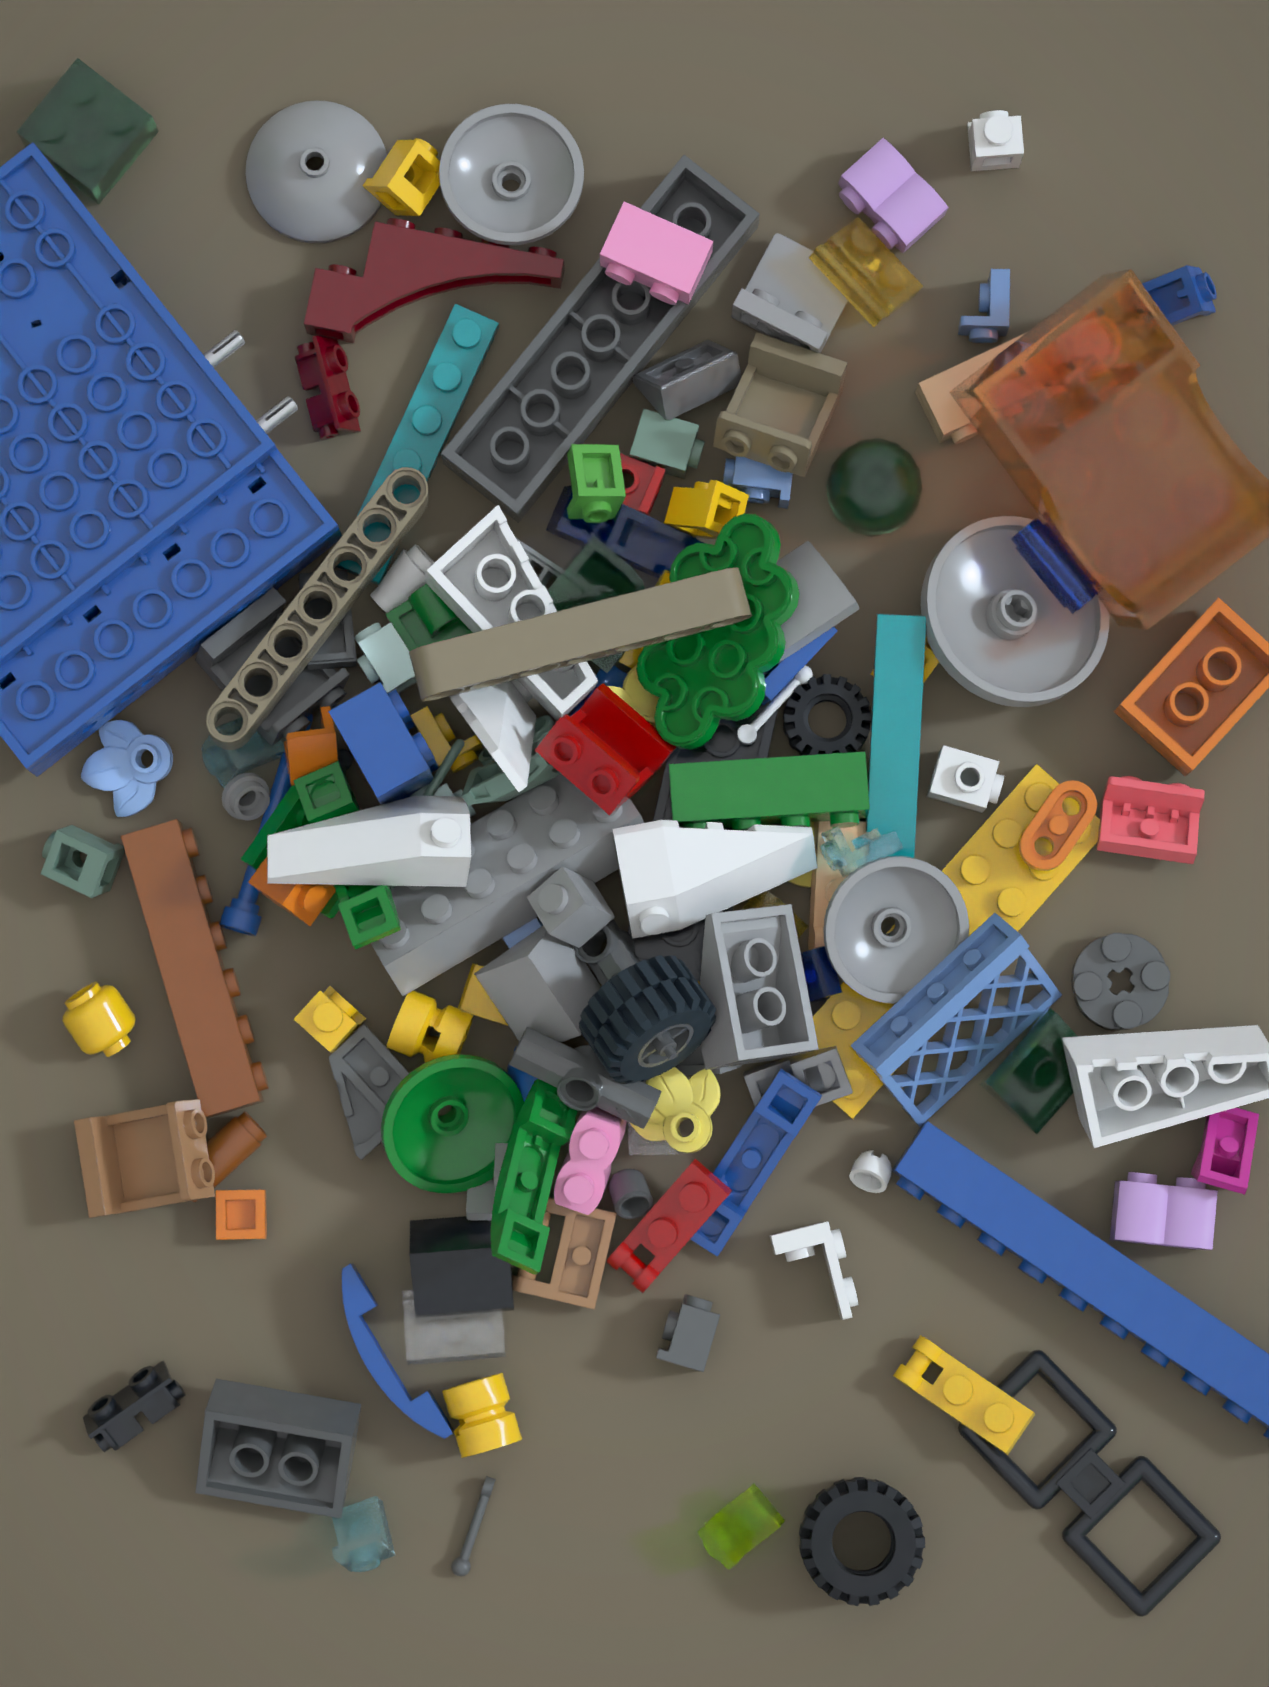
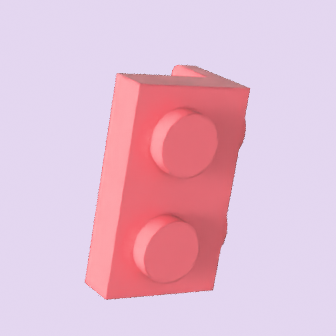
(1150, 819)

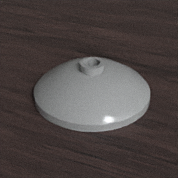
(518, 146)
(322, 202)
(927, 918)

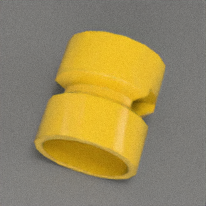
(414, 1023)
(482, 1415)

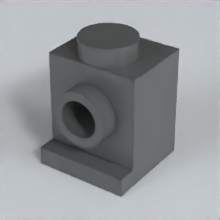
(689, 1333)

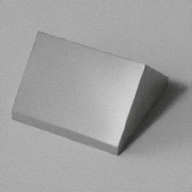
(540, 986)

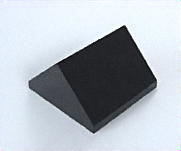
(456, 1268)

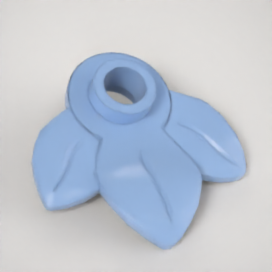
(120, 766)

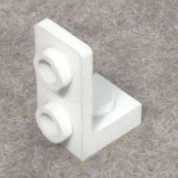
(799, 1245)

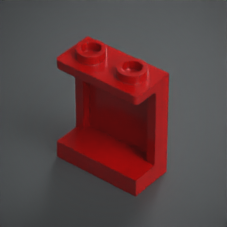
(605, 749)

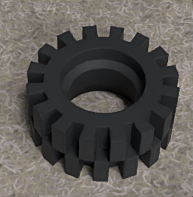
(827, 690)

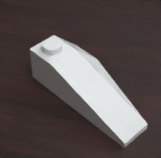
(686, 873)

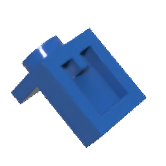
(1183, 293)

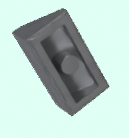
(689, 378)

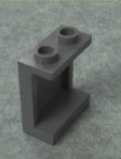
(233, 644)

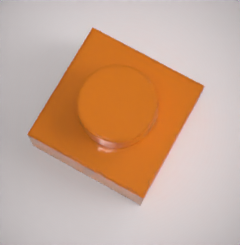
(241, 1214)

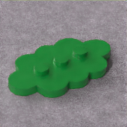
(722, 668)

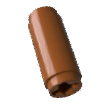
(234, 1145)

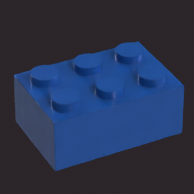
(378, 736)

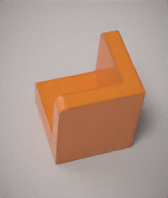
(311, 748)

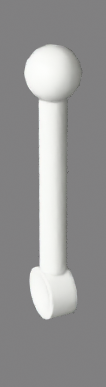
(748, 733)

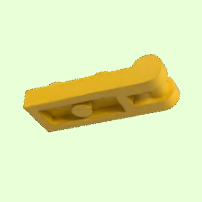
(966, 1396)

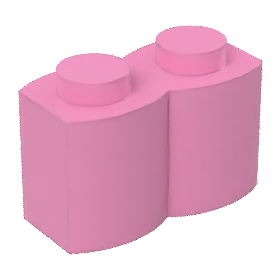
(589, 1160)

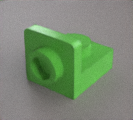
(595, 482)

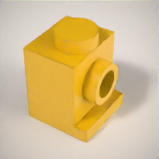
(406, 177)
(704, 508)
(330, 1019)

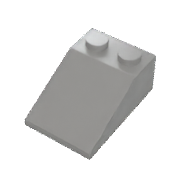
(757, 986)

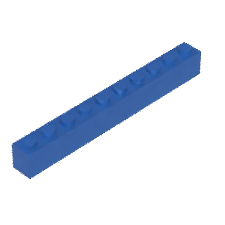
(1087, 1271)

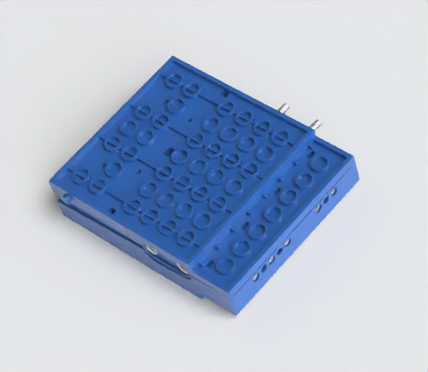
(128, 478)

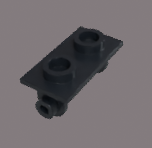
(113, 1417)

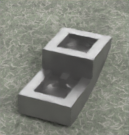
(817, 1069)

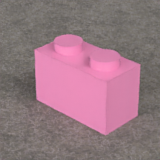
(655, 254)

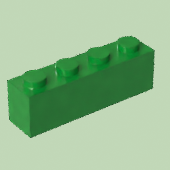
(771, 791)

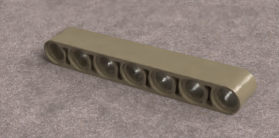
(324, 585)
(579, 634)

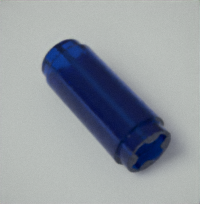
(1054, 566)

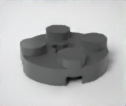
(1148, 976)

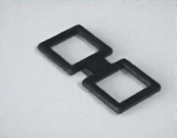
(1097, 1488)

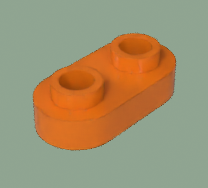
(1057, 826)

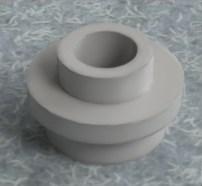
(251, 805)

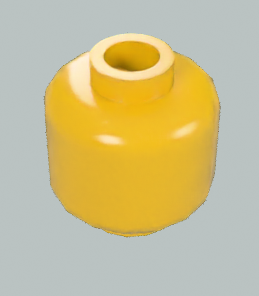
(98, 1019)

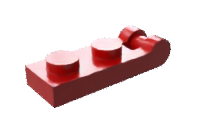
(670, 1224)

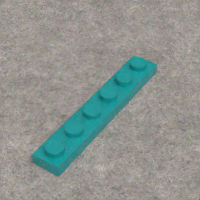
(431, 412)

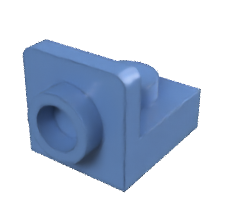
(995, 300)

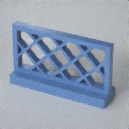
(941, 1000)

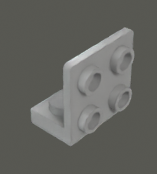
(790, 297)

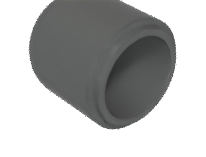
(630, 1193)

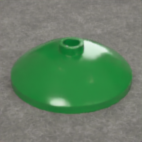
(454, 1148)

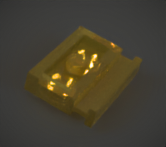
(865, 272)

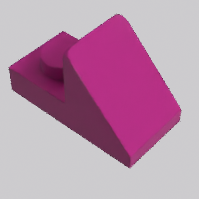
(1227, 1150)

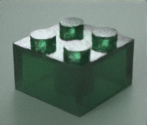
(89, 130)

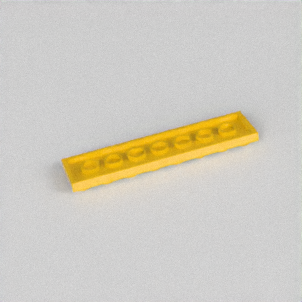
(991, 882)

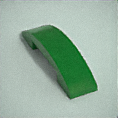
(366, 909)
(528, 1177)

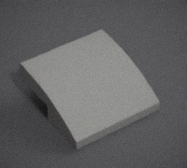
(821, 601)

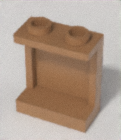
(145, 1158)

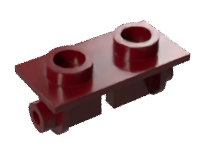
(325, 366)

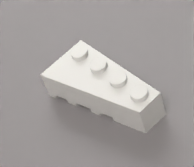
(493, 585)
(1163, 1077)

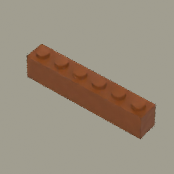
(193, 969)

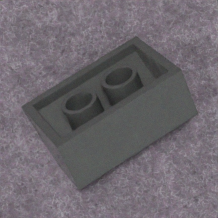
(277, 1448)

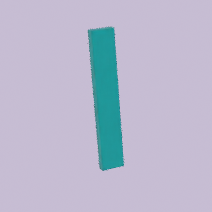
(896, 727)

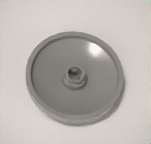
(1000, 623)

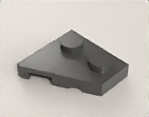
(365, 1080)

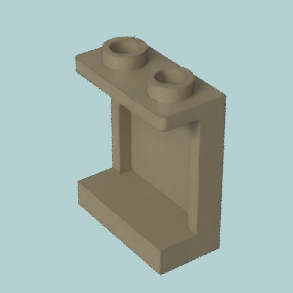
(781, 405)

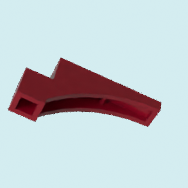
(411, 266)

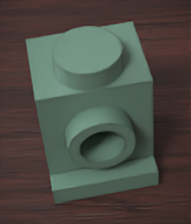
(65, 866)

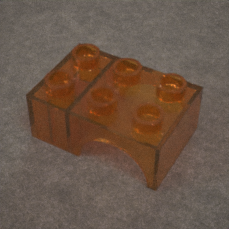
(1120, 449)

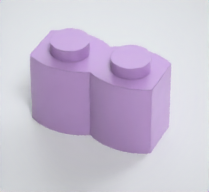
(891, 196)
(1163, 1213)

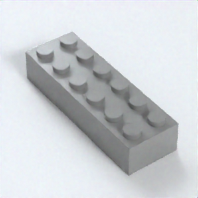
(510, 858)

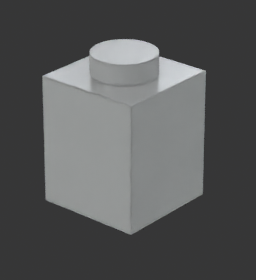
(570, 907)

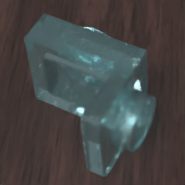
(363, 1536)

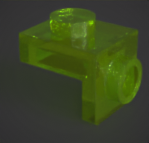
(740, 1526)

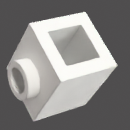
(965, 779)

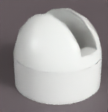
(871, 1172)

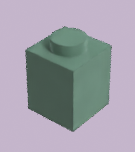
(667, 443)

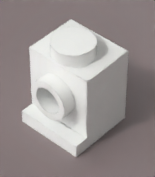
(995, 141)

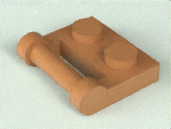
(578, 1259)

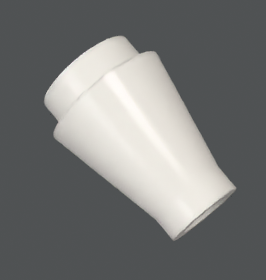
(402, 579)

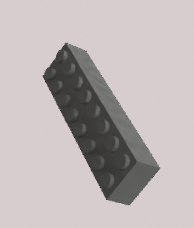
(589, 354)

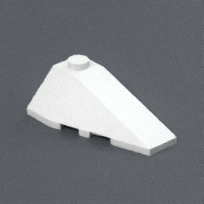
(503, 725)
(388, 844)

